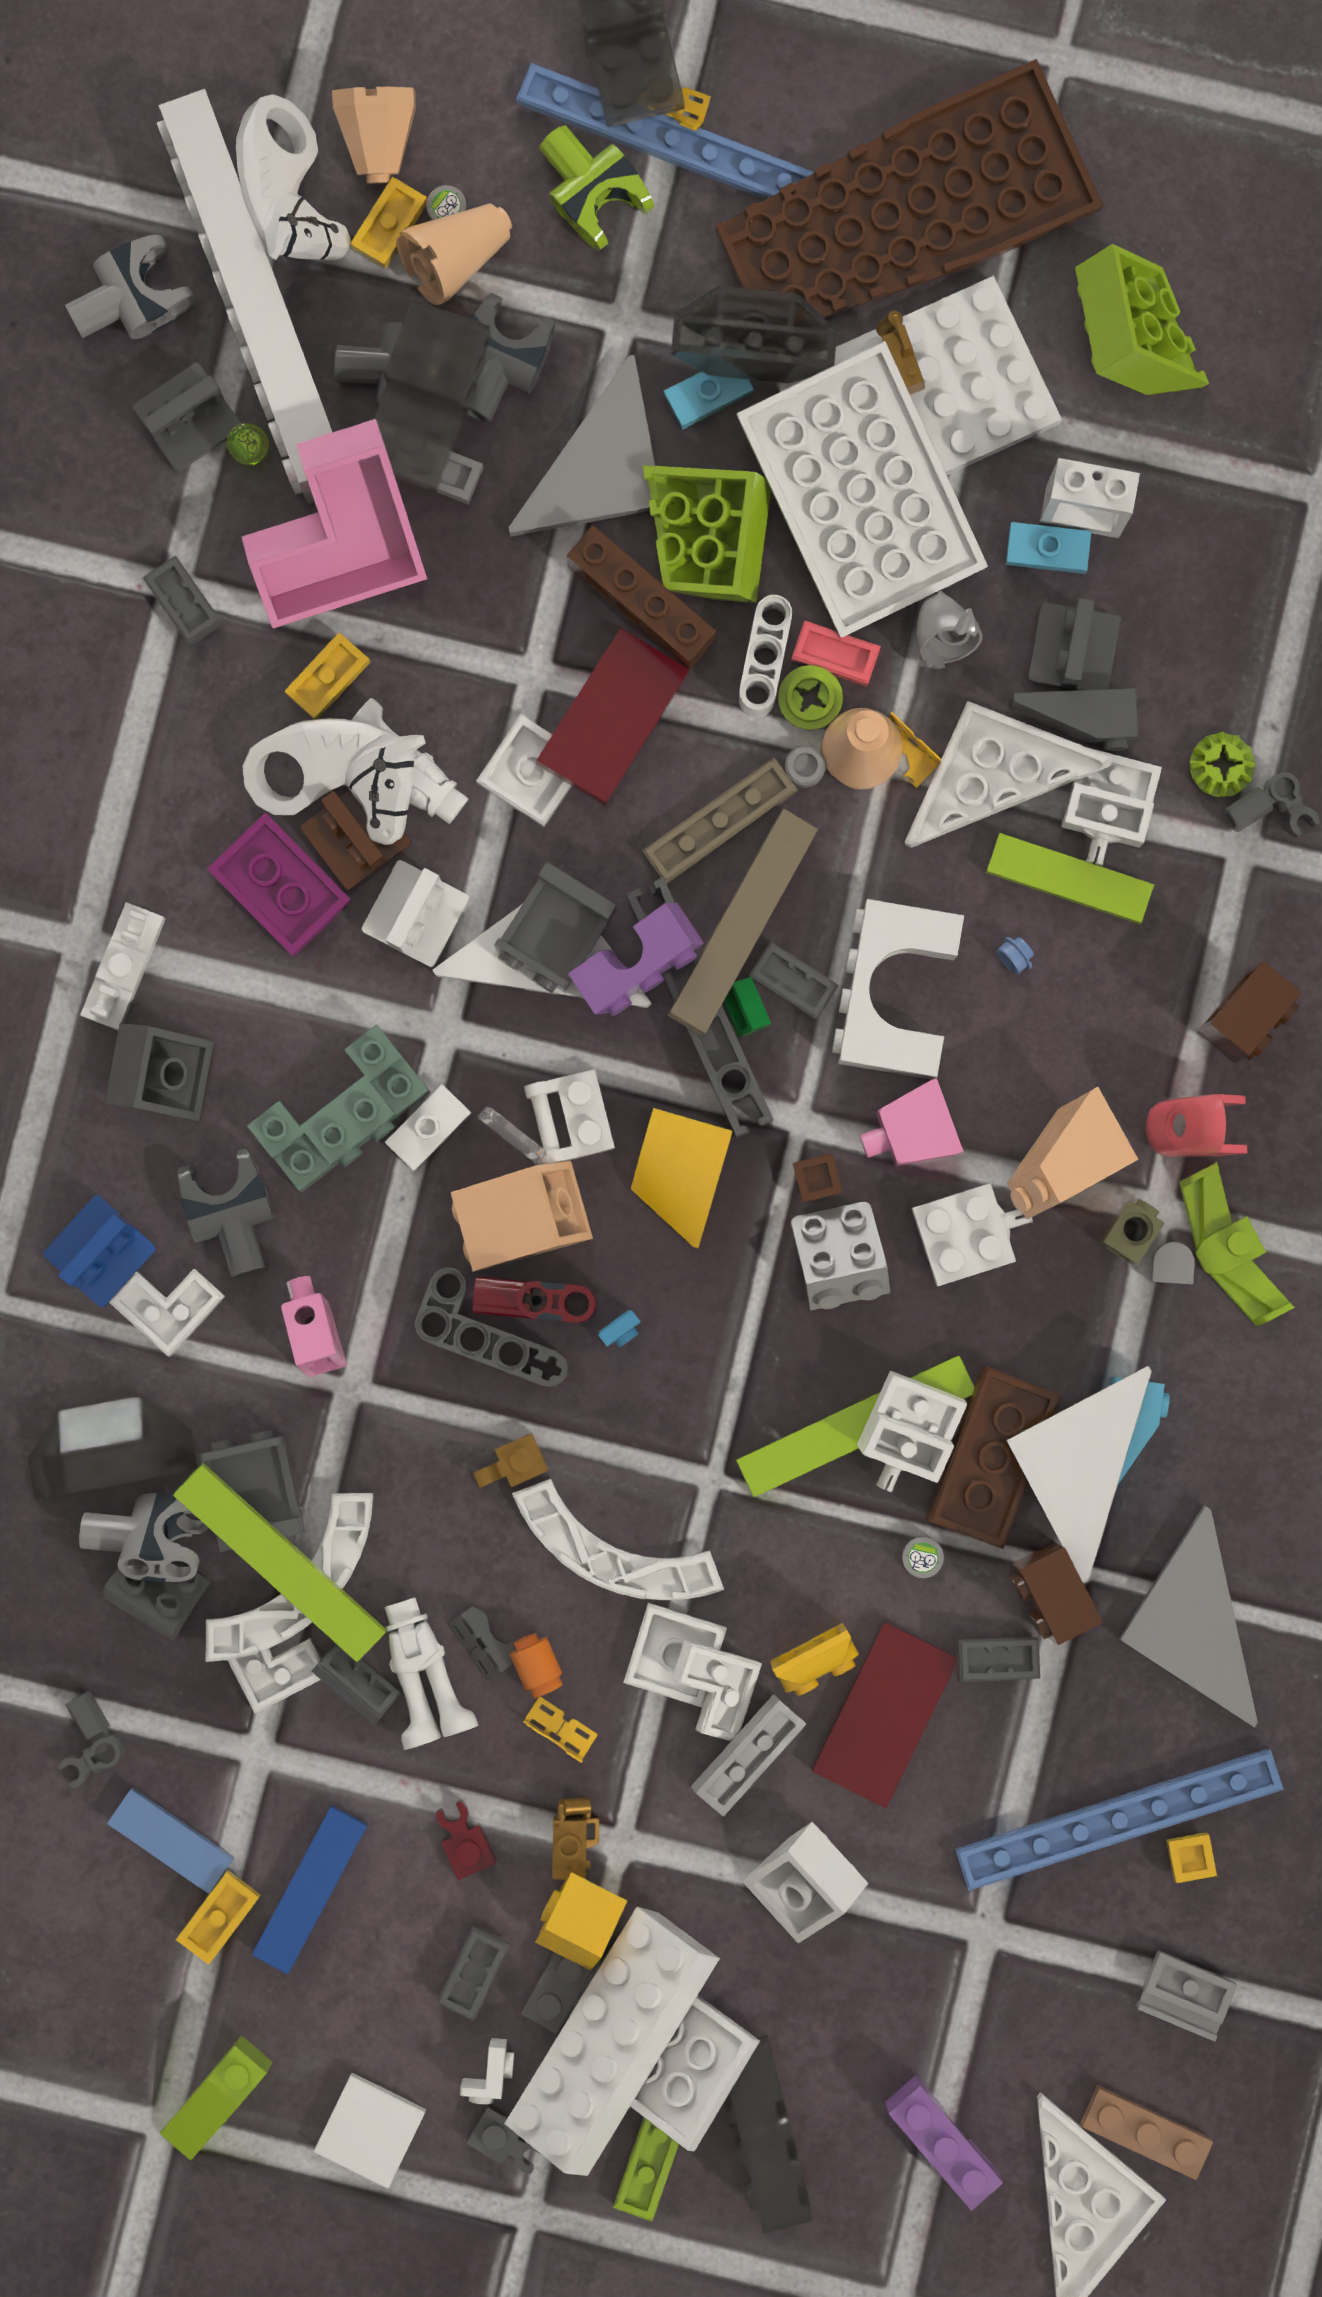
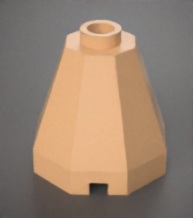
(375, 128)

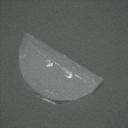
(513, 1135)

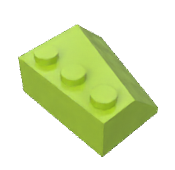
(1134, 324)
(709, 530)

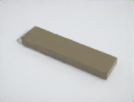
(720, 821)

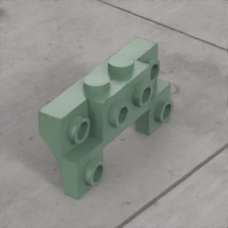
(348, 1120)

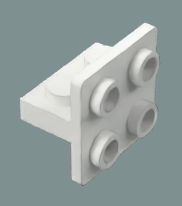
(415, 913)

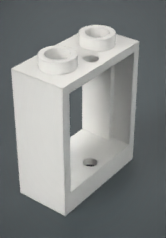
(1085, 504)

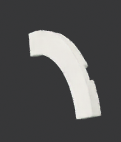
(606, 1564)
(279, 1618)

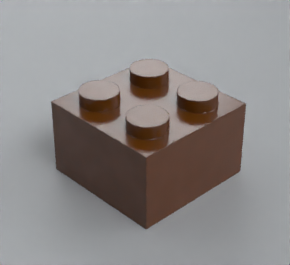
(1249, 1012)
(1056, 1594)

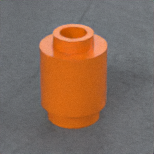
(536, 1665)

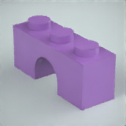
(666, 942)
(943, 2143)

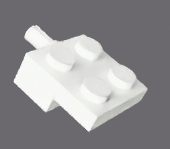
(1113, 804)
(966, 1234)
(911, 1429)

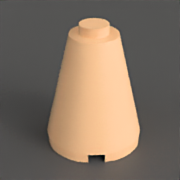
(452, 249)
(862, 748)

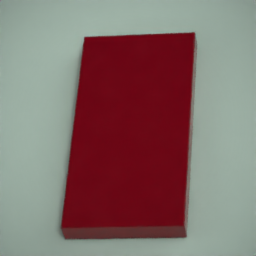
(612, 716)
(884, 1714)

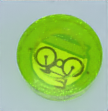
(247, 443)

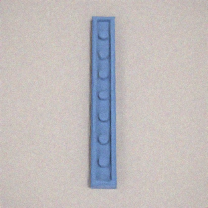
(659, 136)
(1119, 1819)

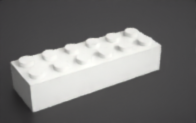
(611, 2042)

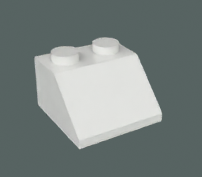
(806, 1883)

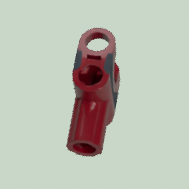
(514, 1299)

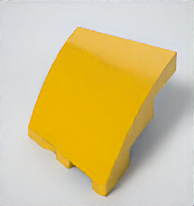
(680, 1171)

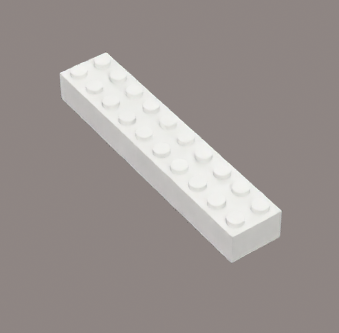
(244, 279)

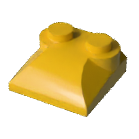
(823, 1654)

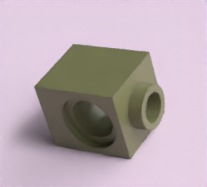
(1119, 1244)

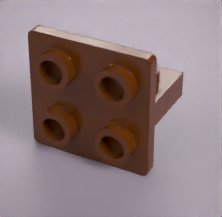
(343, 842)

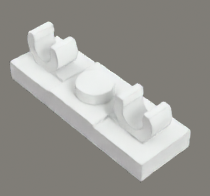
(122, 966)

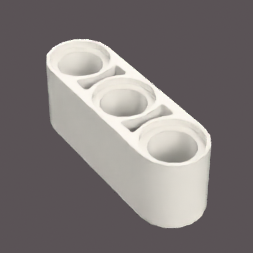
(765, 636)

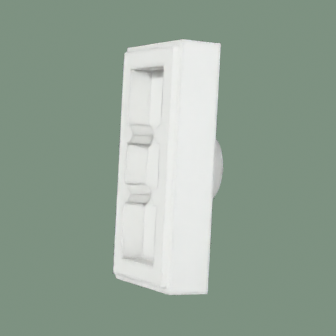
(428, 1127)

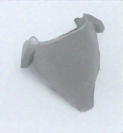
(945, 631)

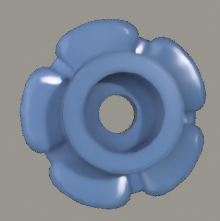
(1015, 955)

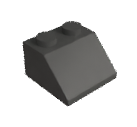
(159, 1072)

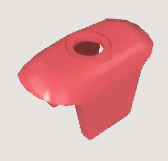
(1204, 1126)

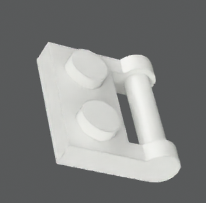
(583, 1115)

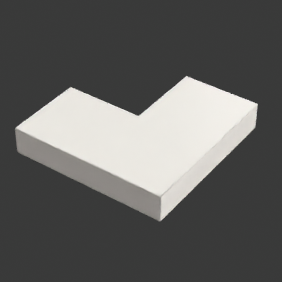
(171, 1318)
(273, 1678)
(728, 1685)

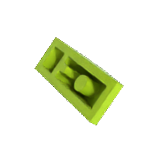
(216, 2098)

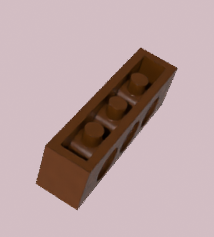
(640, 598)

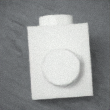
(499, 2066)

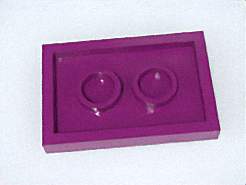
(279, 884)

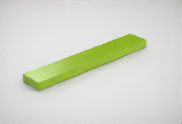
(835, 1434)
(279, 1562)

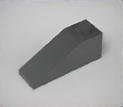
(1091, 716)

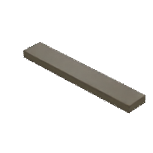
(742, 922)

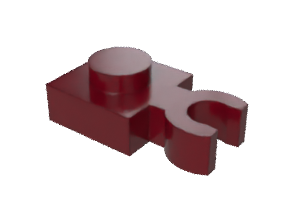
(466, 1847)

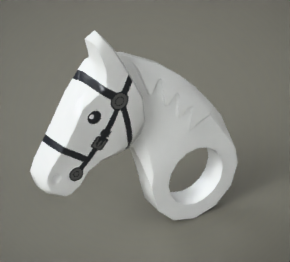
(272, 180)

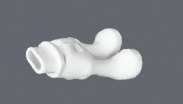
(430, 786)
(414, 1650)

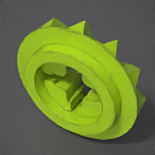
(806, 679)
(1210, 778)

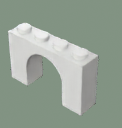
(885, 932)

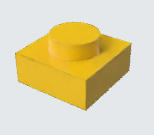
(1191, 1857)

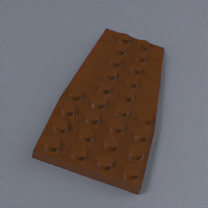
(919, 199)

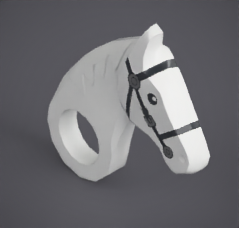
(338, 753)

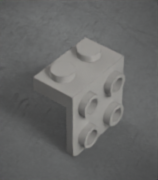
(841, 1255)

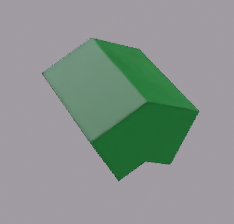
(746, 1008)

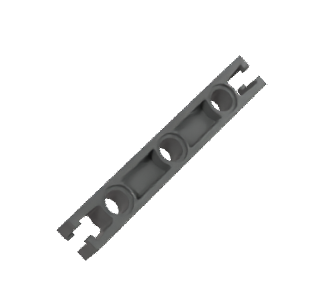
(717, 1048)

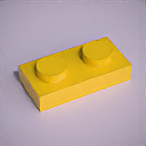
(392, 213)
(327, 676)
(218, 1917)

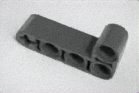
(493, 1337)

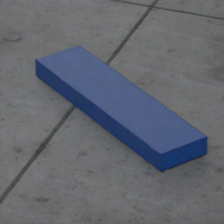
(309, 1889)

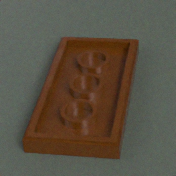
(982, 1476)

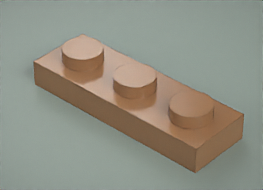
(1146, 2132)

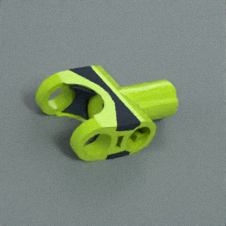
(591, 184)

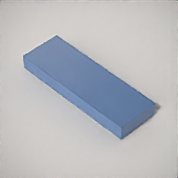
(170, 1840)

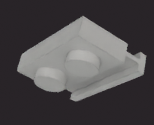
(1186, 1995)

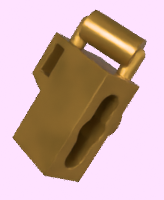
(901, 350)
(571, 1838)

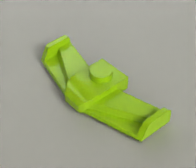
(1228, 1248)

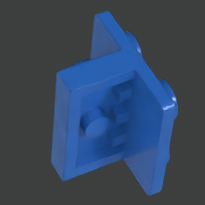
(99, 1251)

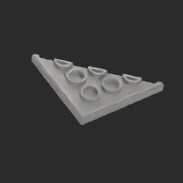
(599, 467)
(1191, 1623)

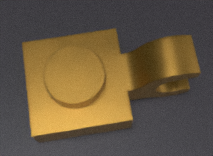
(517, 1461)

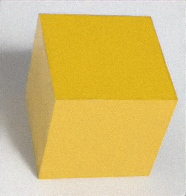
(580, 1921)

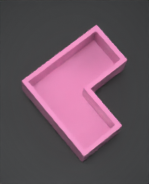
(354, 542)

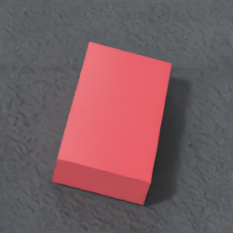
(843, 657)

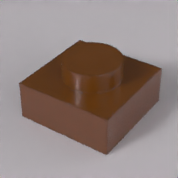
(817, 1178)

